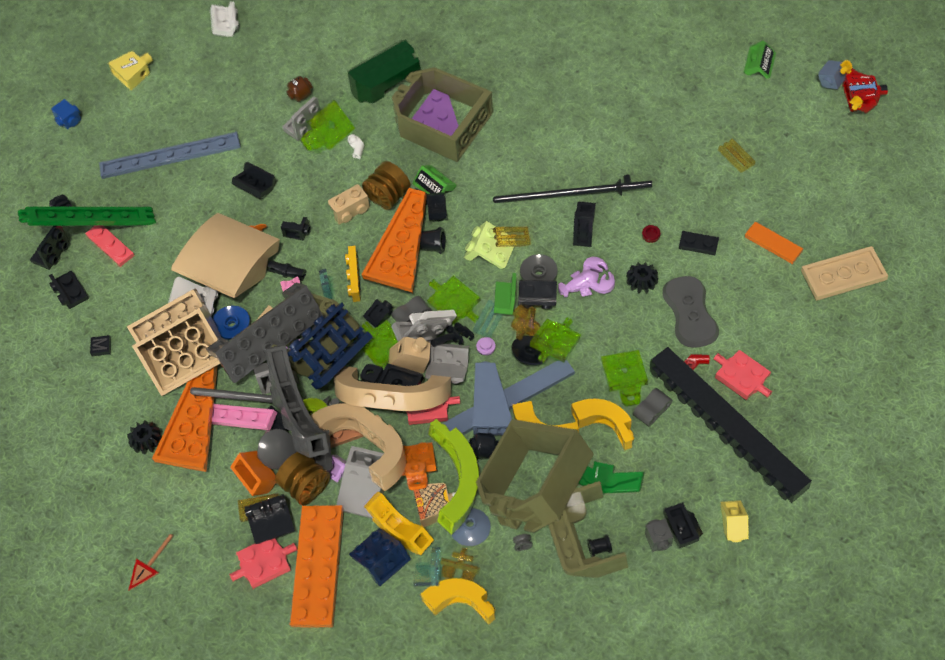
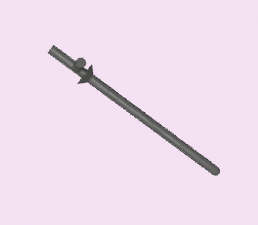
(245, 396)

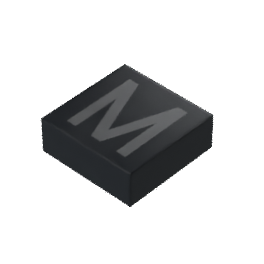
(100, 345)

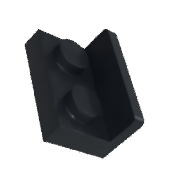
(69, 289)
(538, 293)

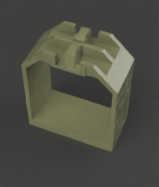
(458, 89)
(557, 488)

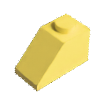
(734, 520)

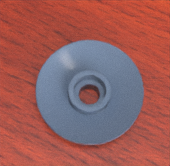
(475, 534)

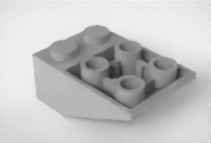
(356, 482)

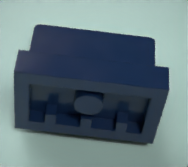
(380, 555)

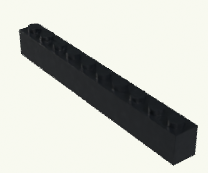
(730, 425)

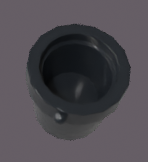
(433, 240)

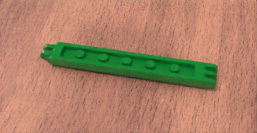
(86, 216)

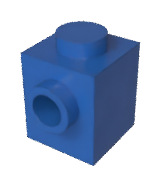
(66, 114)

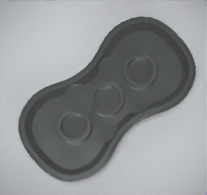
(693, 322)

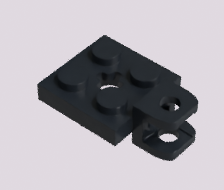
(391, 375)

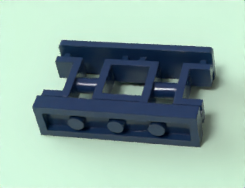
(339, 356)

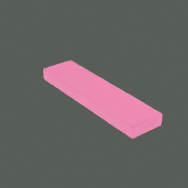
(243, 417)

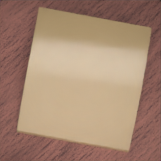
(226, 255)
(175, 341)

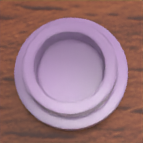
(486, 346)

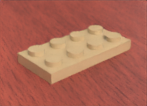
(844, 273)

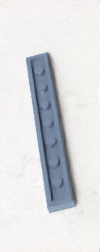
(169, 155)
(519, 392)

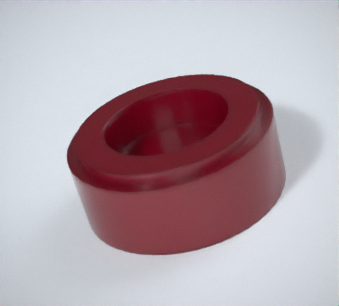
(651, 233)

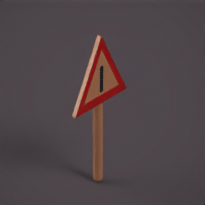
(144, 572)

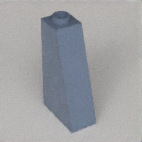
(490, 404)

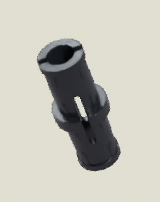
(286, 270)

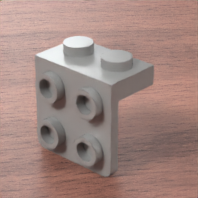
(298, 124)
(421, 328)
(448, 361)

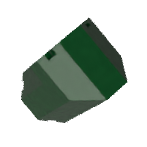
(382, 71)

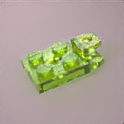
(321, 133)
(627, 383)

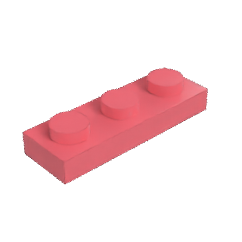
(110, 244)

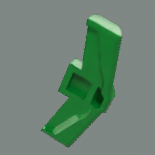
(611, 481)

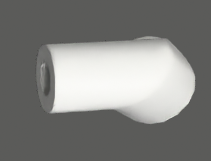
(356, 143)

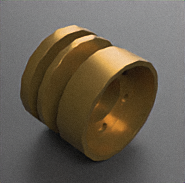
(386, 185)
(302, 478)

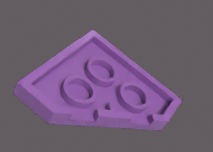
(437, 113)

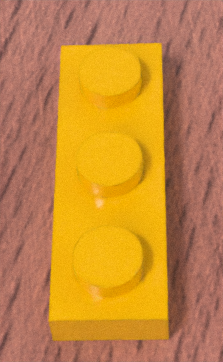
(353, 274)

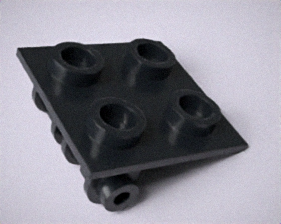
(269, 519)

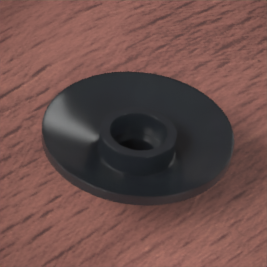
(525, 353)

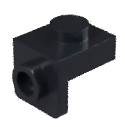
(436, 206)

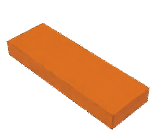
(773, 242)

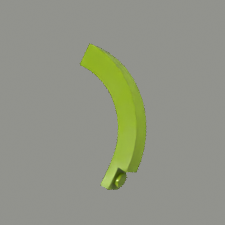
(463, 456)

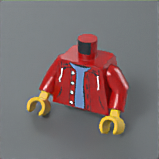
(861, 89)

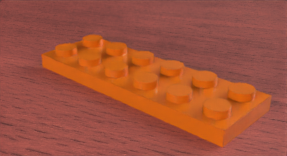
(317, 566)

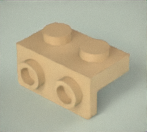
(349, 204)

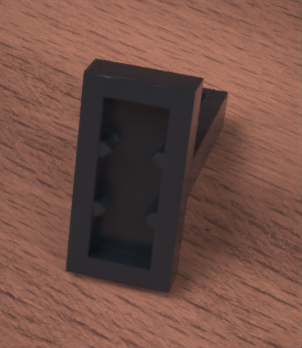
(583, 224)

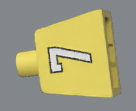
(131, 68)

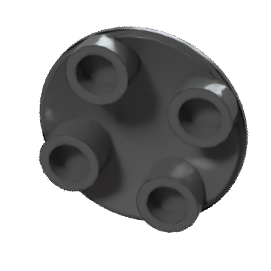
(275, 448)

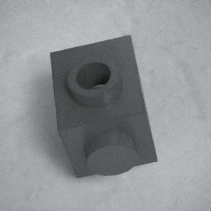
(658, 535)

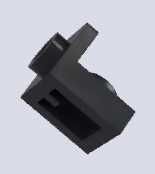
(295, 230)
(378, 312)

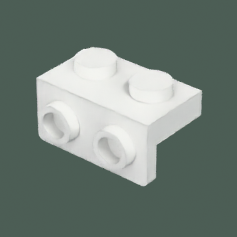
(224, 20)
(448, 315)

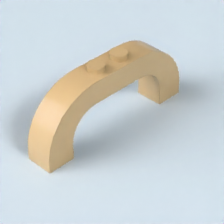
(391, 397)
(344, 416)

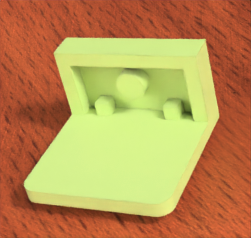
(484, 246)

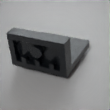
(51, 248)

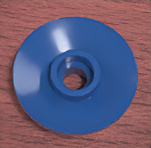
(230, 315)

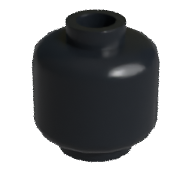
(483, 445)

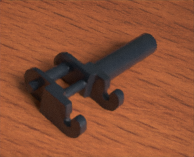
(454, 333)

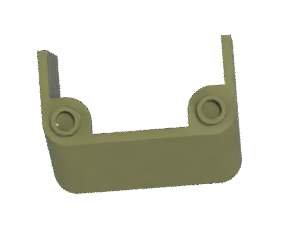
(301, 366)
(568, 543)

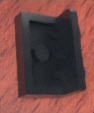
(254, 180)

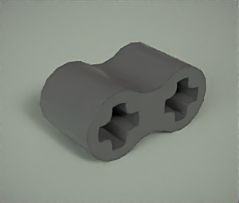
(415, 305)
(652, 407)

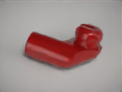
(696, 359)

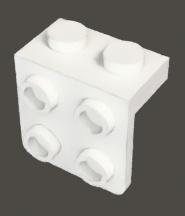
(182, 286)

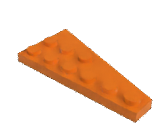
(397, 252)
(189, 428)

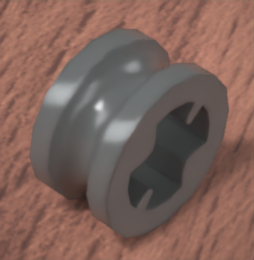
(522, 542)

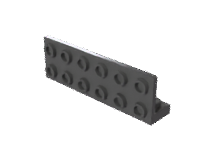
(275, 327)

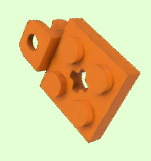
(418, 462)

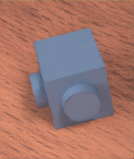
(830, 75)

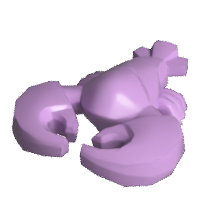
(588, 279)

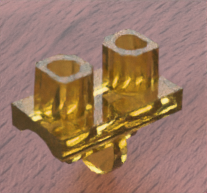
(524, 321)
(450, 566)

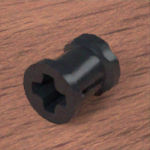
(599, 545)

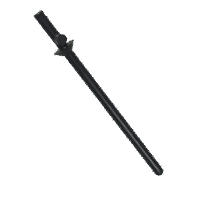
(618, 187)

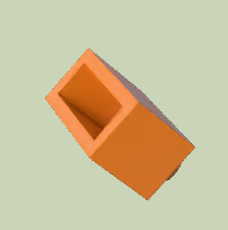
(253, 473)

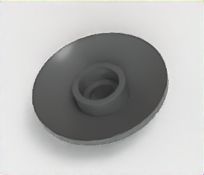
(538, 263)

